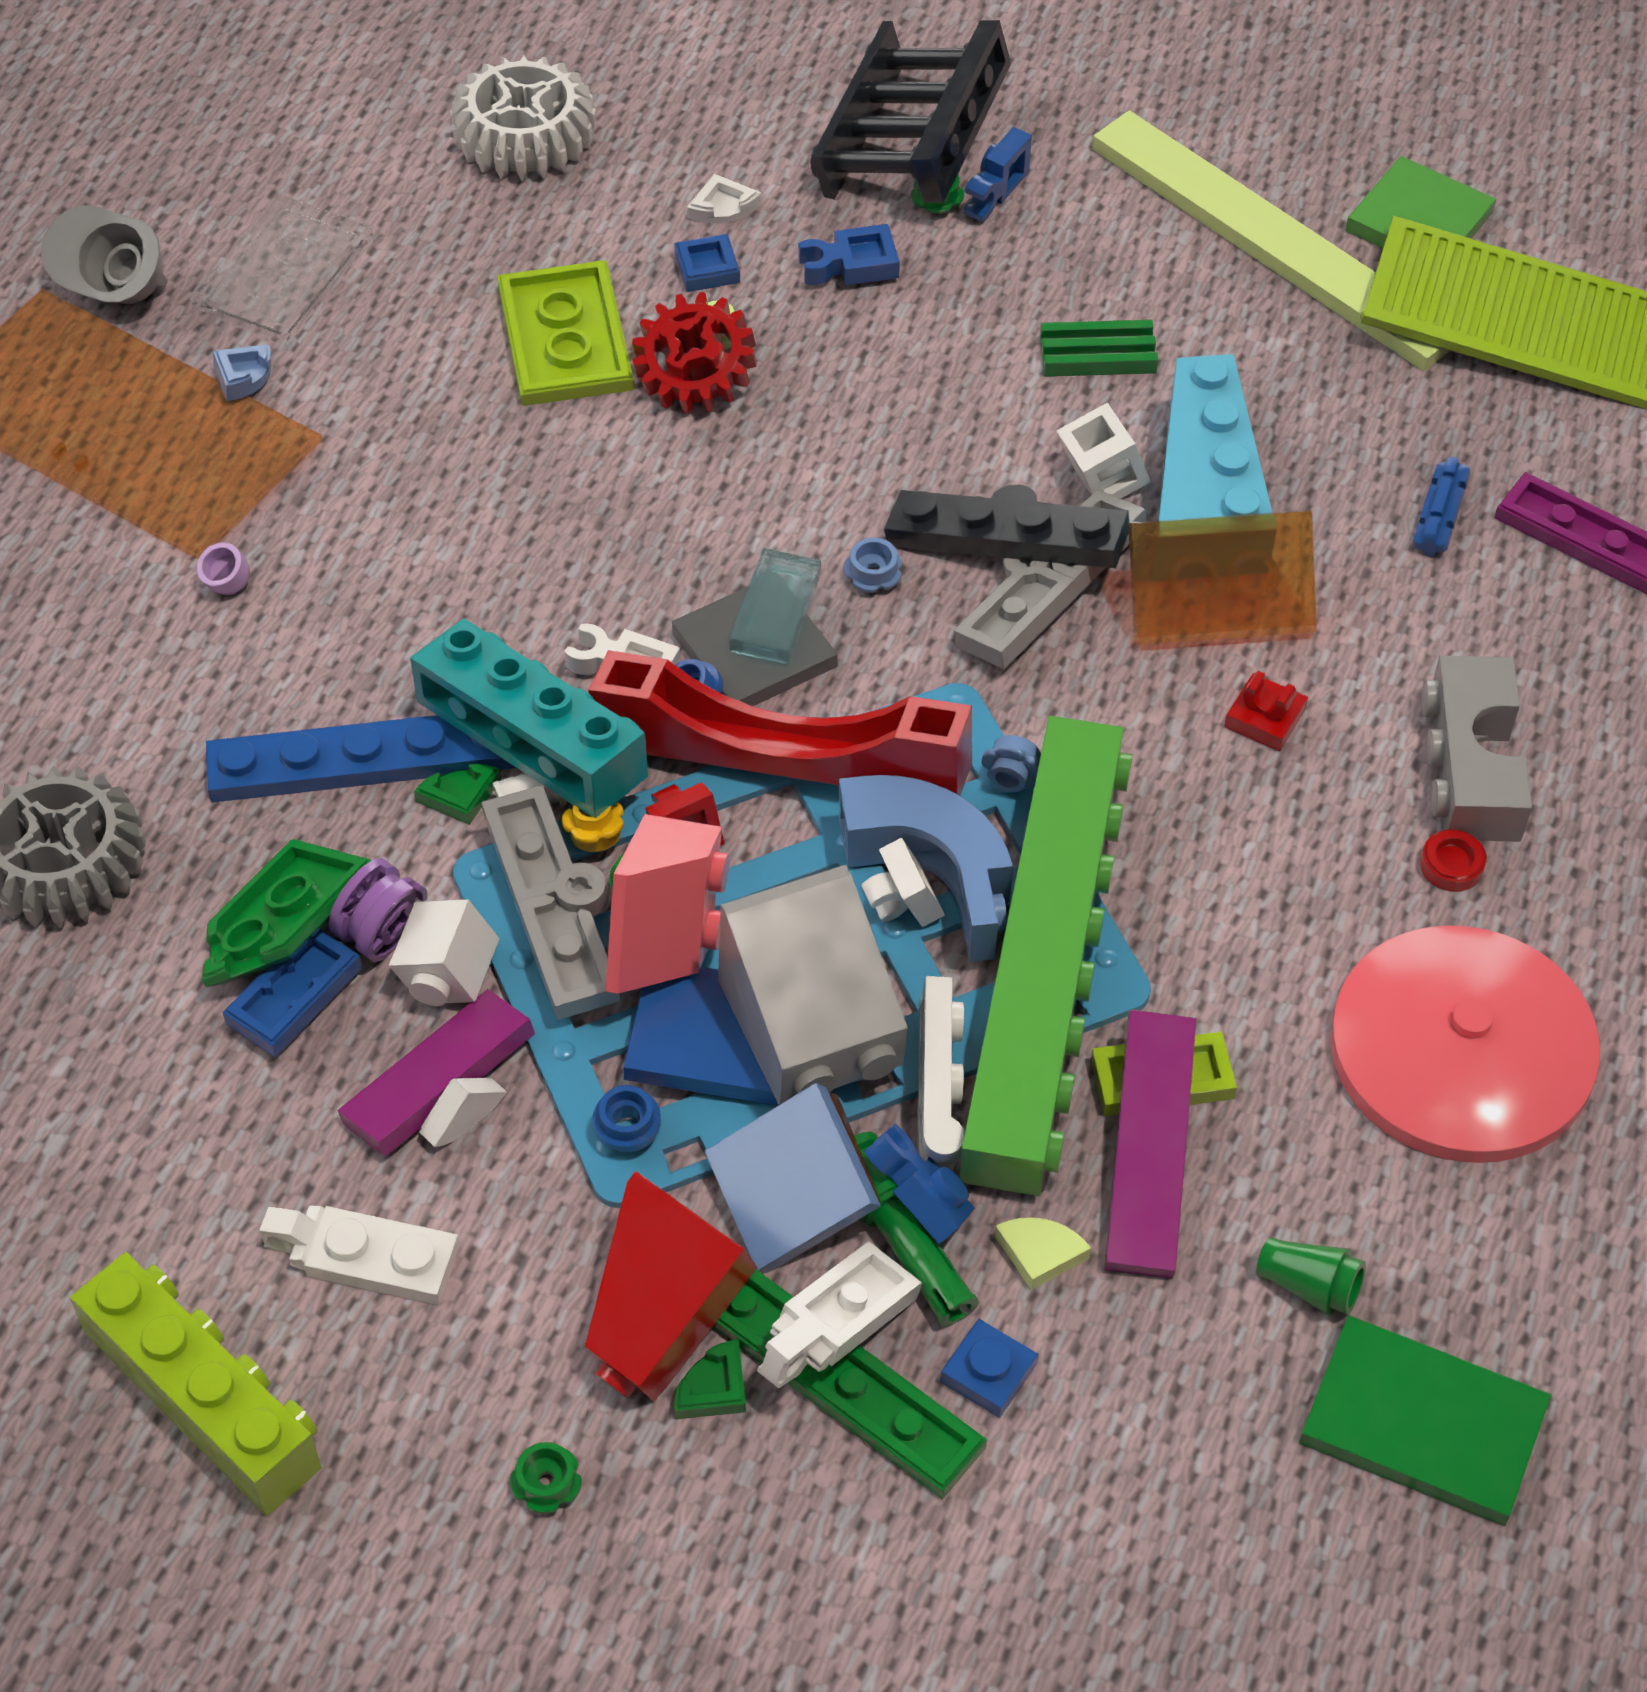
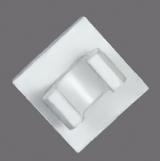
(902, 887)

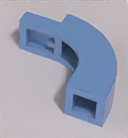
(945, 838)

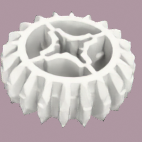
(523, 117)

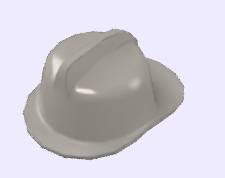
(103, 255)

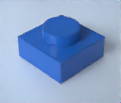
(989, 1368)

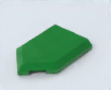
(277, 911)

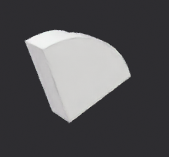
(721, 199)
(460, 1108)

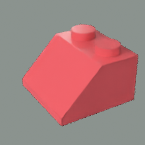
(665, 903)

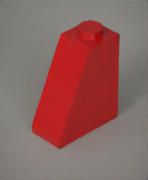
(660, 1290)

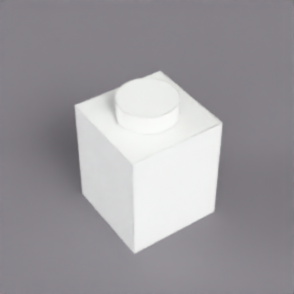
(444, 952)

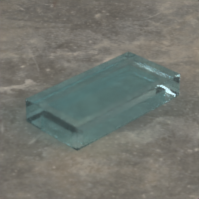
(775, 606)

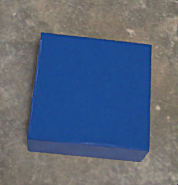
(707, 262)

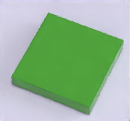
(1422, 197)

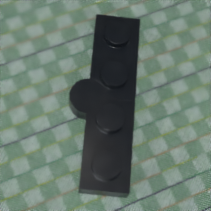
(1008, 527)

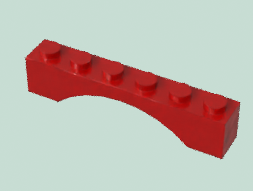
(703, 726)

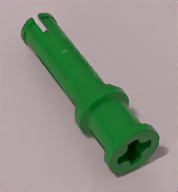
(916, 1247)

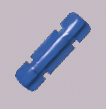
(1441, 507)

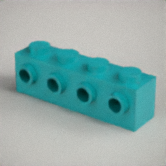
(530, 717)

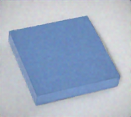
(792, 1178)

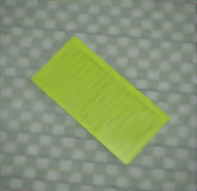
(1511, 310)

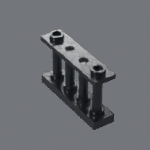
(944, 133)

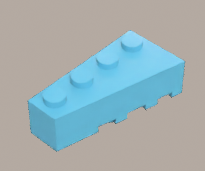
(1210, 444)

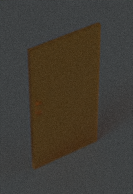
(137, 426)

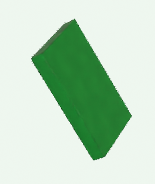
(1426, 1419)

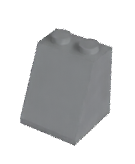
(810, 985)

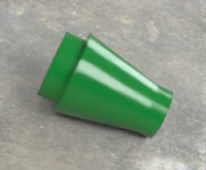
(1315, 1273)

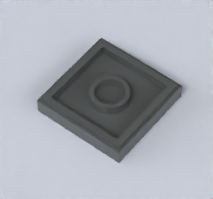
(746, 678)

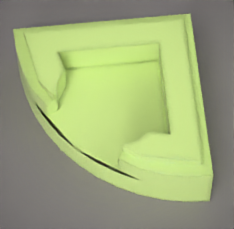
(1041, 1248)

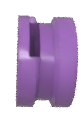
(375, 908)

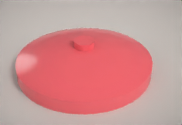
(1465, 1044)

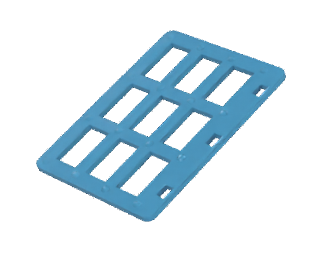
(568, 1053)

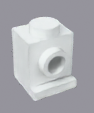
(1104, 453)

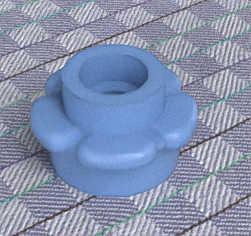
(873, 553)
(1012, 763)

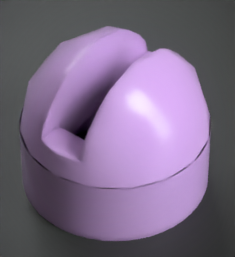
(223, 569)

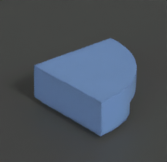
(242, 370)

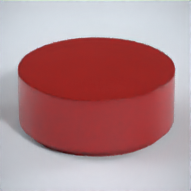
(1453, 860)

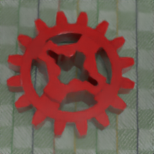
(694, 352)

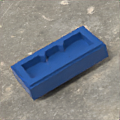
(292, 993)

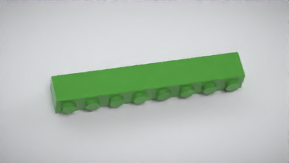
(1042, 958)

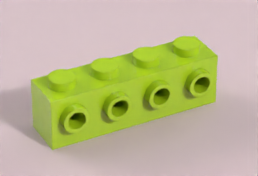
(197, 1382)

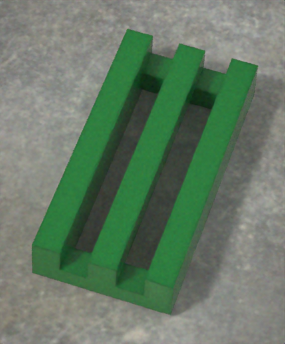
(1098, 348)

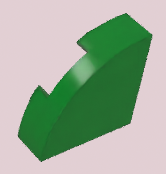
(458, 792)
(712, 1384)

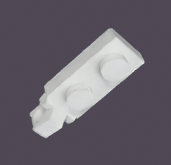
(364, 1250)
(837, 1313)

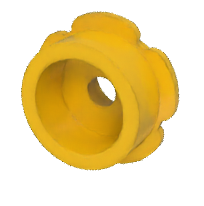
(594, 833)

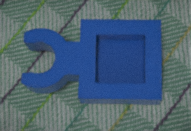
(1001, 172)
(857, 254)
(928, 1191)

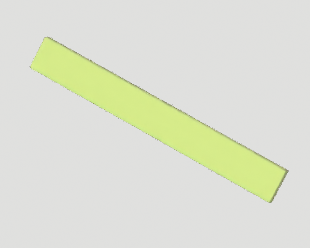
(1251, 225)

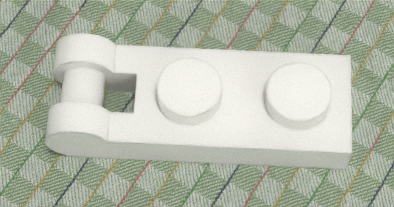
(938, 1079)

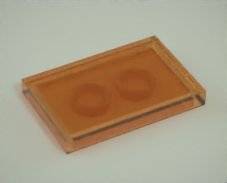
(1222, 577)

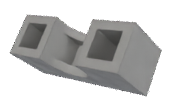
(1476, 789)

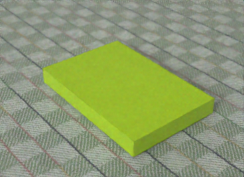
(565, 333)

